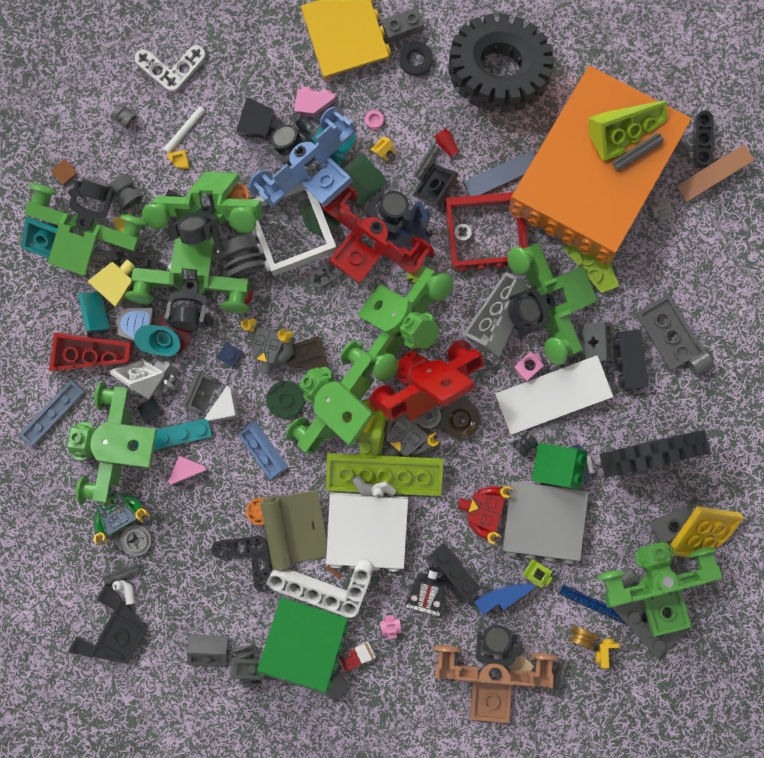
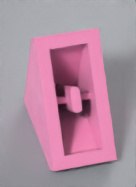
(185, 469)

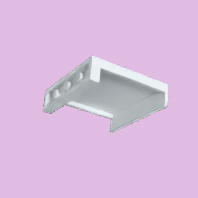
(366, 531)

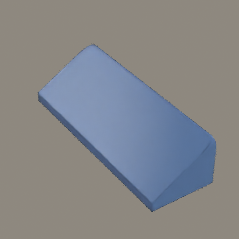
(264, 448)

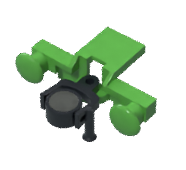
(200, 222)
(540, 305)

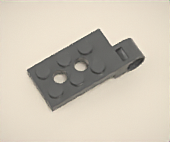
(685, 347)
(631, 615)

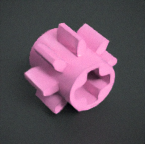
(390, 627)

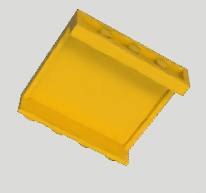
(344, 34)

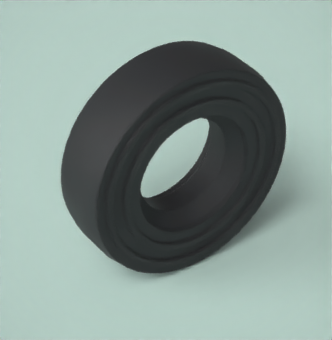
(410, 48)

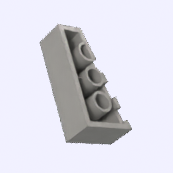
(492, 323)

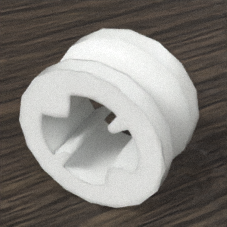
(468, 233)

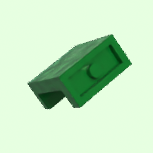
(559, 466)

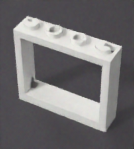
(303, 258)

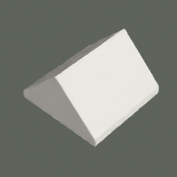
(139, 376)
(224, 408)

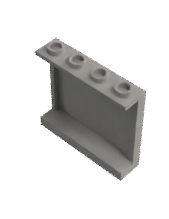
(545, 522)

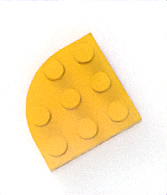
(705, 529)

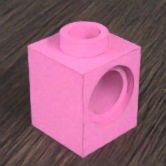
(522, 371)

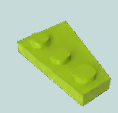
(598, 273)
(372, 441)

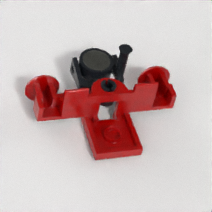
(355, 257)

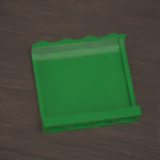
(303, 646)

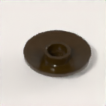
(468, 412)

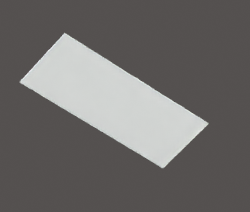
(554, 395)

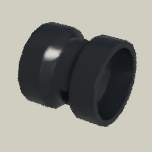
(525, 443)

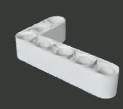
(324, 590)

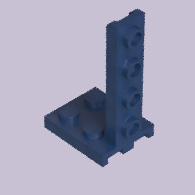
(416, 228)

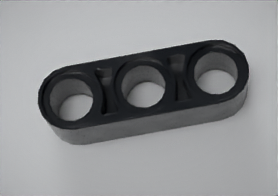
(707, 132)

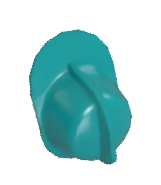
(157, 340)

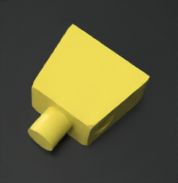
(114, 281)

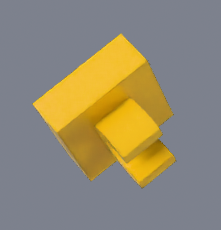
(382, 147)

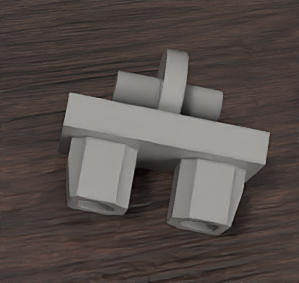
(167, 379)

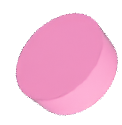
(374, 119)

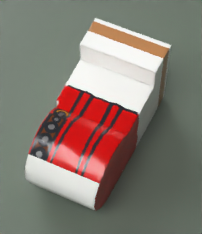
(356, 656)

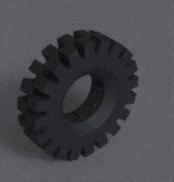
(491, 37)
(655, 453)

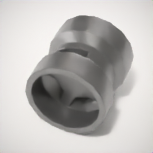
(122, 115)

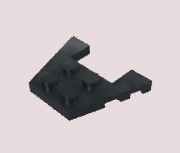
(120, 635)

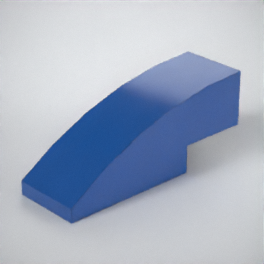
(503, 596)

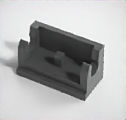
(200, 392)

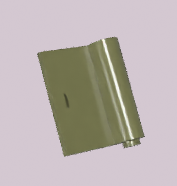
(290, 528)

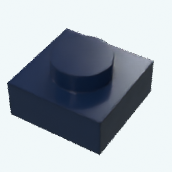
(229, 354)

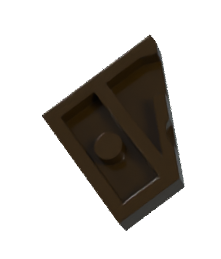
(308, 355)

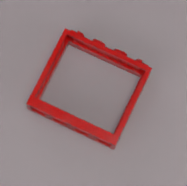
(474, 201)

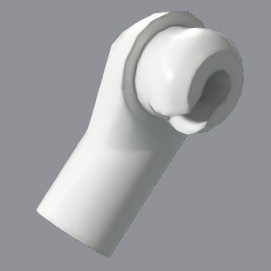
(379, 488)
(125, 588)

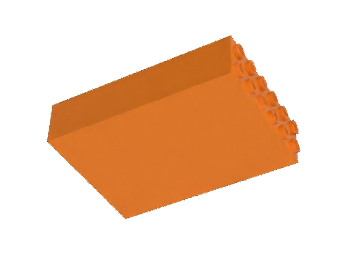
(576, 191)

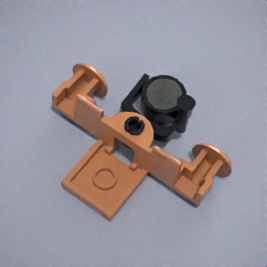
(491, 700)

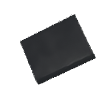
(436, 186)

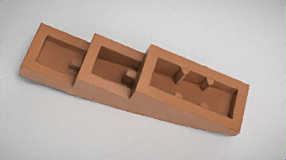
(715, 173)

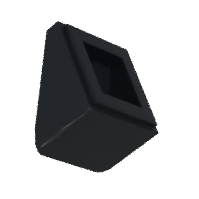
(149, 410)

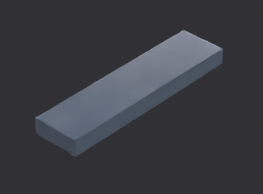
(499, 175)
(52, 413)

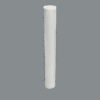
(184, 130)

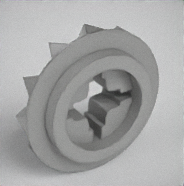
(128, 535)

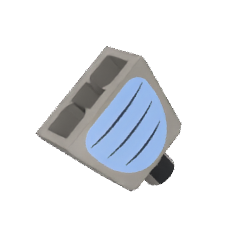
(131, 320)

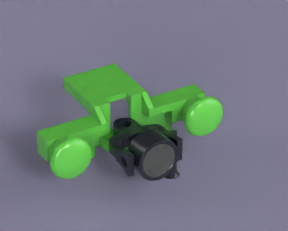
(73, 250)
(194, 258)

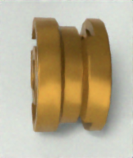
(583, 637)

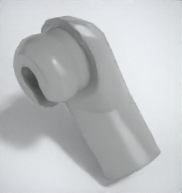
(363, 488)

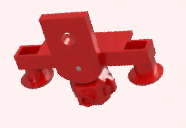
(428, 382)

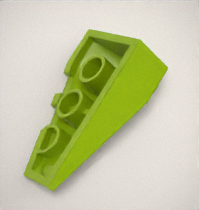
(619, 128)

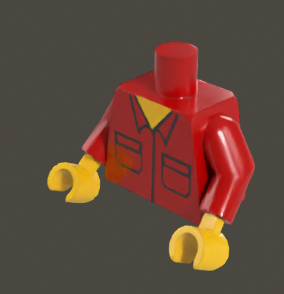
(485, 510)

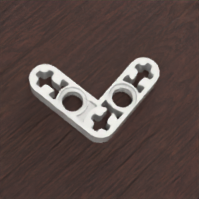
(174, 73)

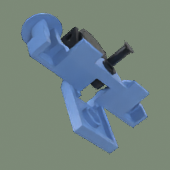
(293, 151)

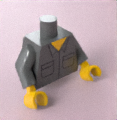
(269, 345)
(407, 438)

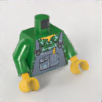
(119, 514)

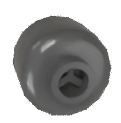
(338, 686)

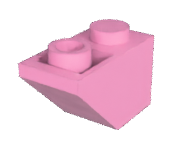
(311, 102)

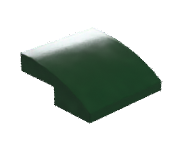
(365, 177)

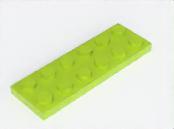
(405, 474)

